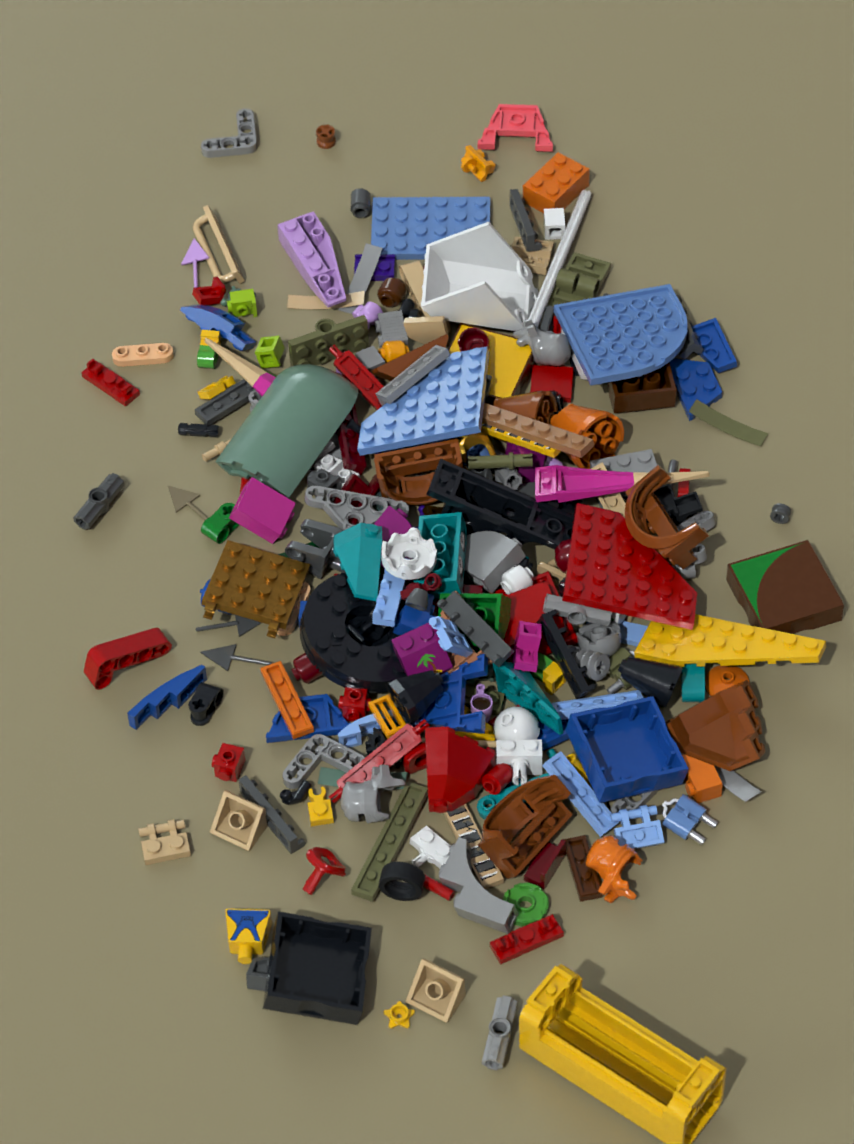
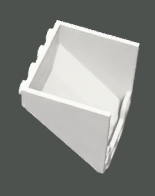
(477, 280)

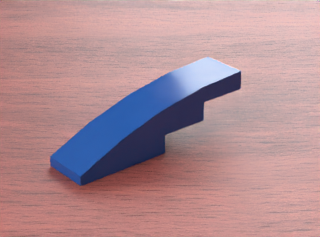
(173, 692)

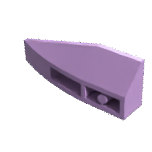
(313, 256)

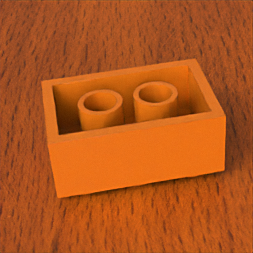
(556, 183)

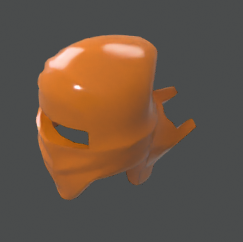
(609, 861)

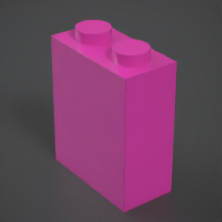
(263, 511)

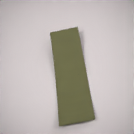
(727, 424)

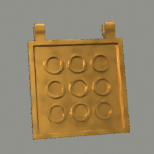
(255, 586)

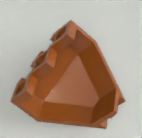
(721, 728)

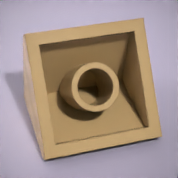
(239, 821)
(436, 991)

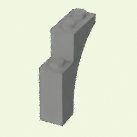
(473, 900)

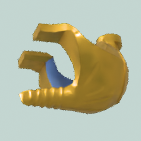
(475, 445)

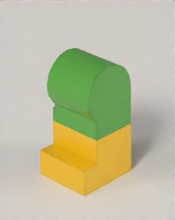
(207, 356)
(549, 674)

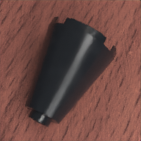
(651, 677)

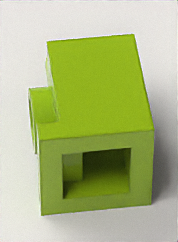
(242, 303)
(269, 351)

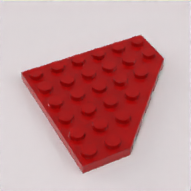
(622, 576)

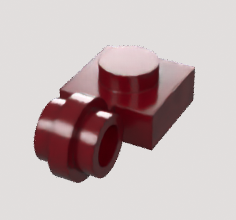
(427, 586)

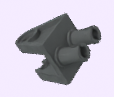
(318, 558)

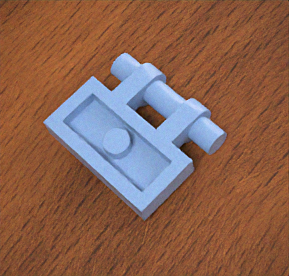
(449, 637)
(639, 835)

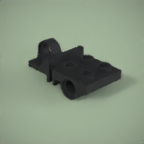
(677, 507)

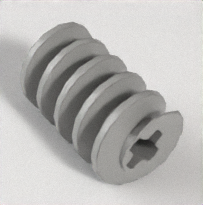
(595, 662)

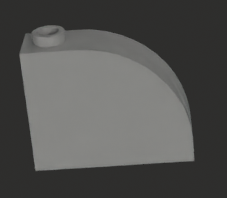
(489, 557)

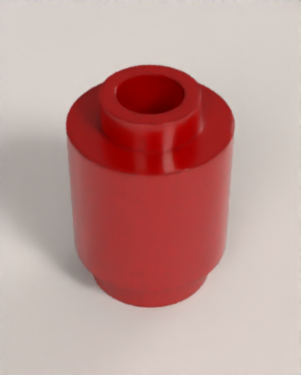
(497, 778)

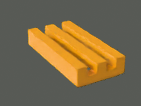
(372, 706)

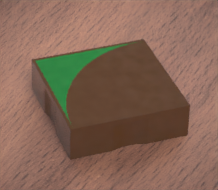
(785, 590)

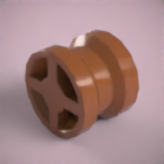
(325, 136)

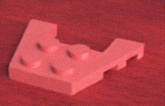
(516, 121)

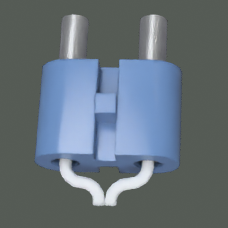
(685, 817)

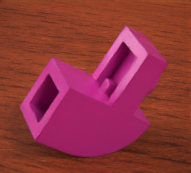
(527, 646)

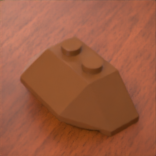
(395, 367)

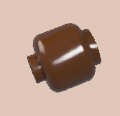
(391, 292)

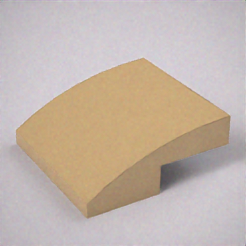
(538, 260)

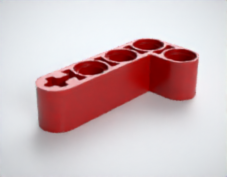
(122, 653)

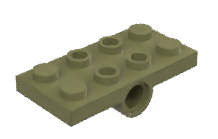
(579, 279)
(315, 346)

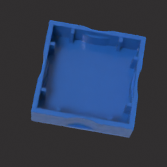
(626, 749)

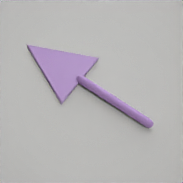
(193, 255)

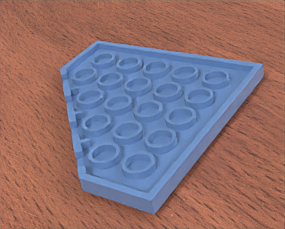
(436, 408)

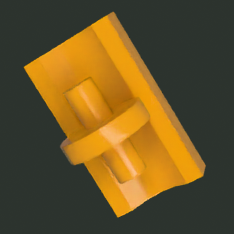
(474, 162)

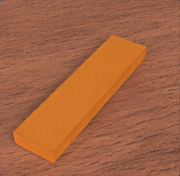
(287, 700)

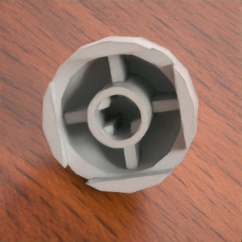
(516, 724)

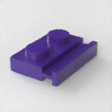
(384, 269)

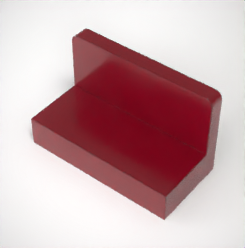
(545, 864)

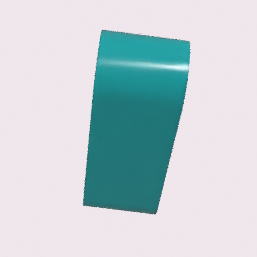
(693, 683)

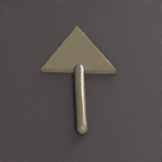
(183, 498)

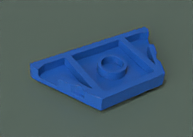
(693, 382)
(323, 714)

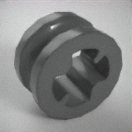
(780, 513)

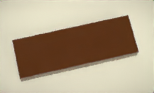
(585, 878)

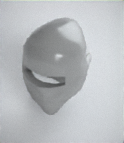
(546, 346)
(364, 798)

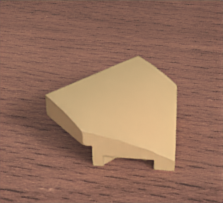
(425, 328)

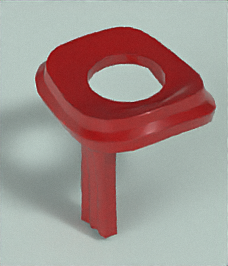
(411, 764)
(321, 867)

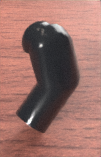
(407, 304)
(297, 796)

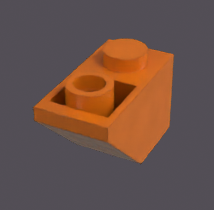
(702, 780)

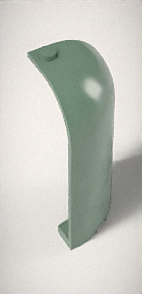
(289, 427)

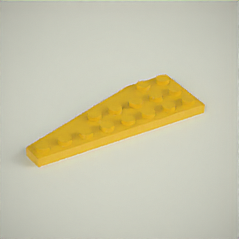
(725, 644)

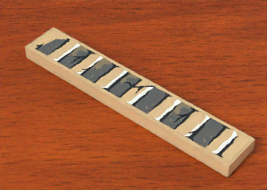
(464, 826)

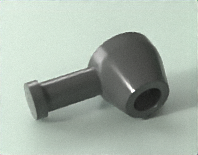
(418, 599)

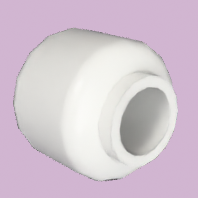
(516, 579)

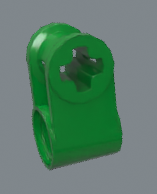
(219, 525)

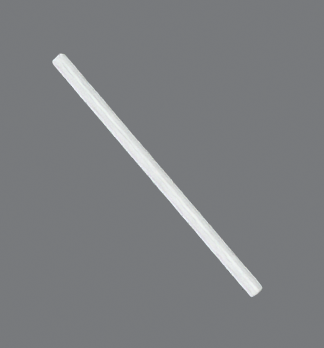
(560, 257)

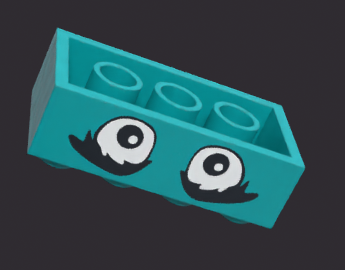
(450, 538)

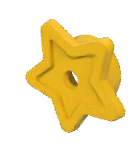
(398, 1009)

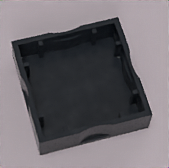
(317, 968)

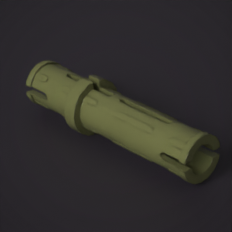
(500, 461)

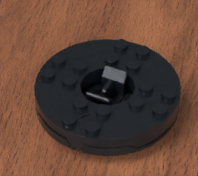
(343, 640)

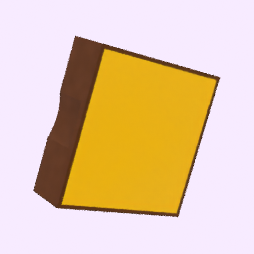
(507, 363)

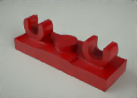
(110, 382)
(526, 939)

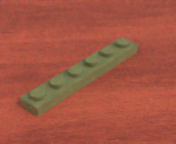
(390, 840)

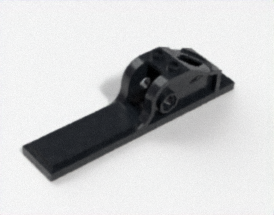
(529, 523)

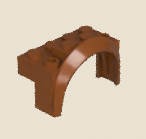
(396, 464)
(645, 505)
(512, 815)

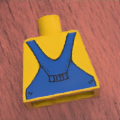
(247, 932)

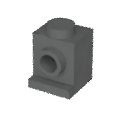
(324, 479)

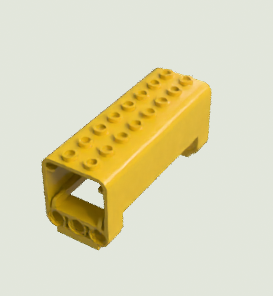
(619, 1060)

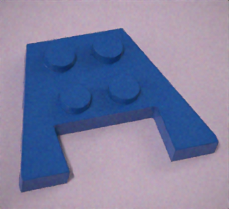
(449, 706)

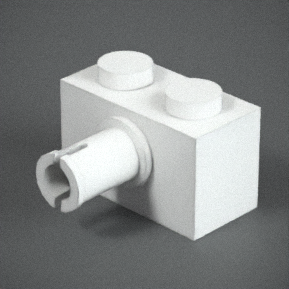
(521, 756)

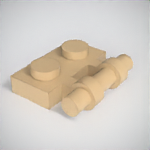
(167, 847)

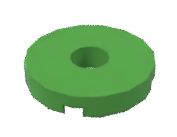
(532, 894)

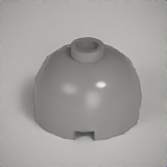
(600, 638)

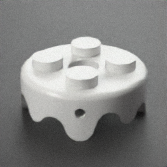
(411, 546)

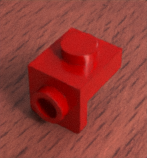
(210, 294)

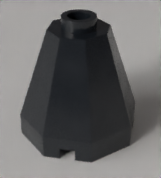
(415, 693)

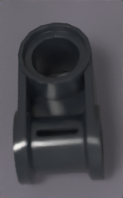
(204, 703)

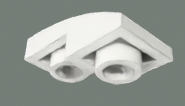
(335, 467)

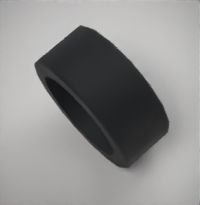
(404, 872)

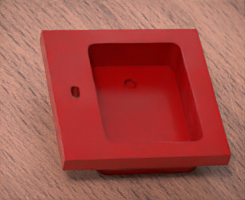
(528, 607)

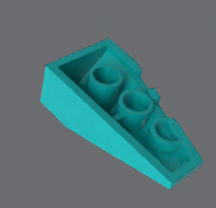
(360, 558)
(524, 691)

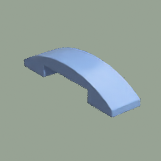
(352, 734)

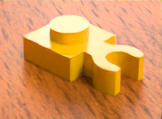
(216, 388)
(319, 808)

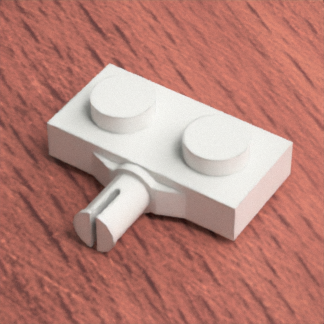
(430, 847)

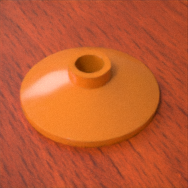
(716, 678)

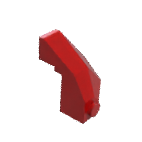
(454, 768)

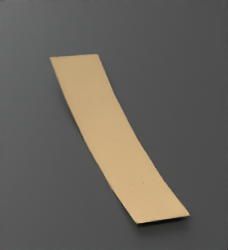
(314, 302)

